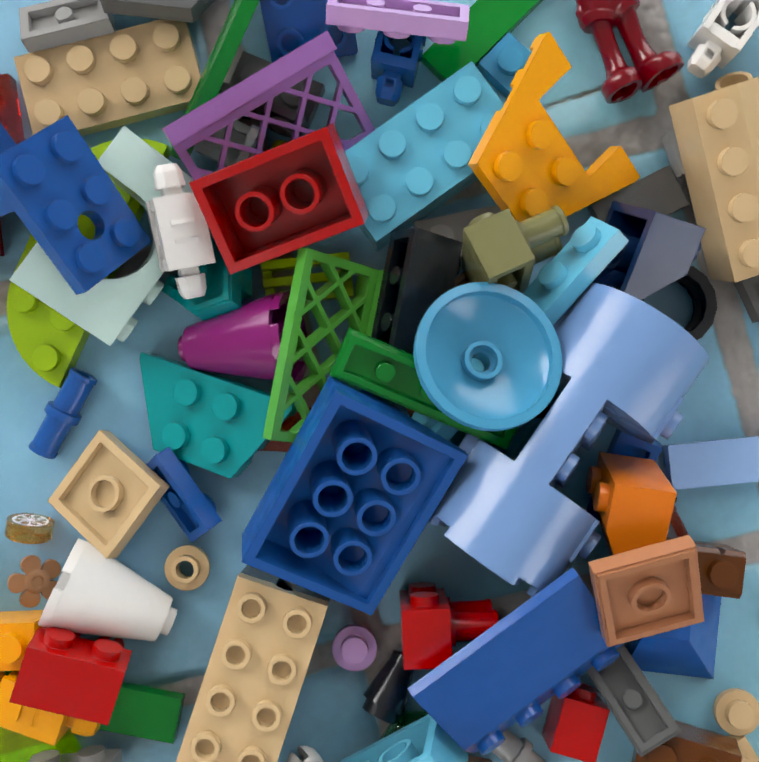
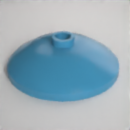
(509, 339)

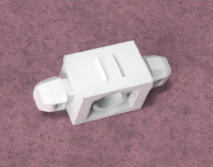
(715, 44)
(179, 231)

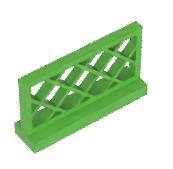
(359, 313)

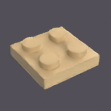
(108, 494)

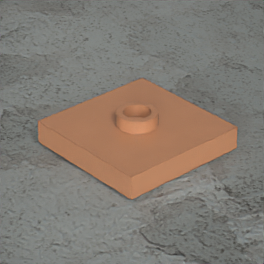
(647, 590)

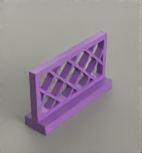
(262, 88)

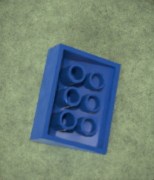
(350, 497)
(517, 666)

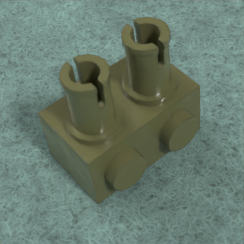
(506, 250)

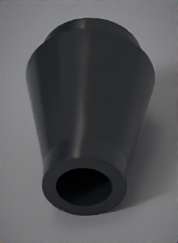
(388, 691)

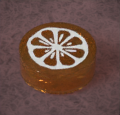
(29, 528)

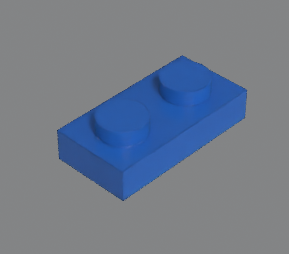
(183, 499)

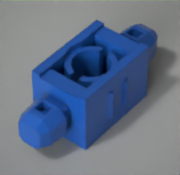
(394, 70)

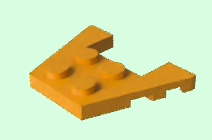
(527, 159)

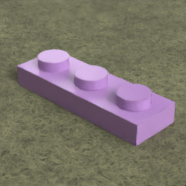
(401, 18)

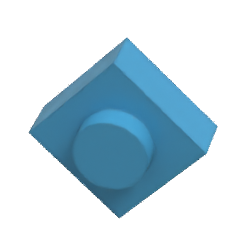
(503, 63)

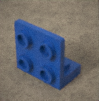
(298, 21)

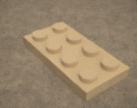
(111, 77)

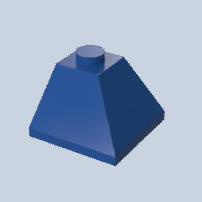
(682, 650)

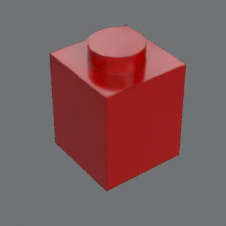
(576, 724)

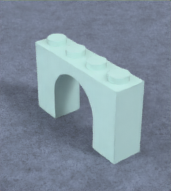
(110, 304)

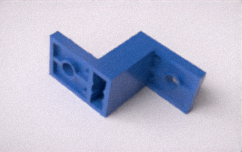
(54, 181)

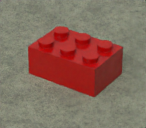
(281, 199)

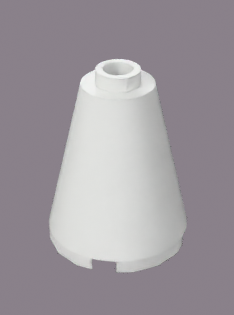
(106, 599)

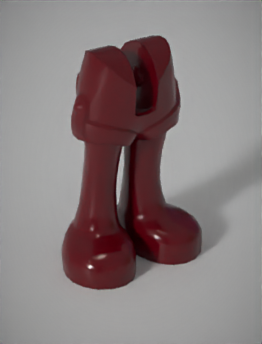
(648, 68)

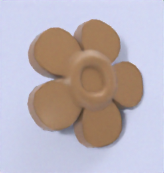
(35, 581)

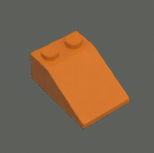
(630, 501)

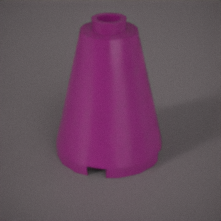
(241, 340)

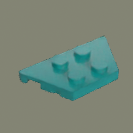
(204, 415)

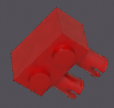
(435, 624)
(71, 674)

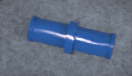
(62, 413)

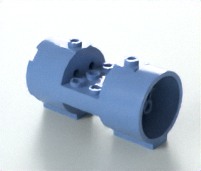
(619, 369)

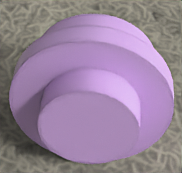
(354, 647)

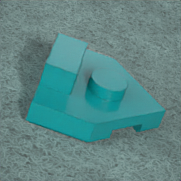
(222, 292)

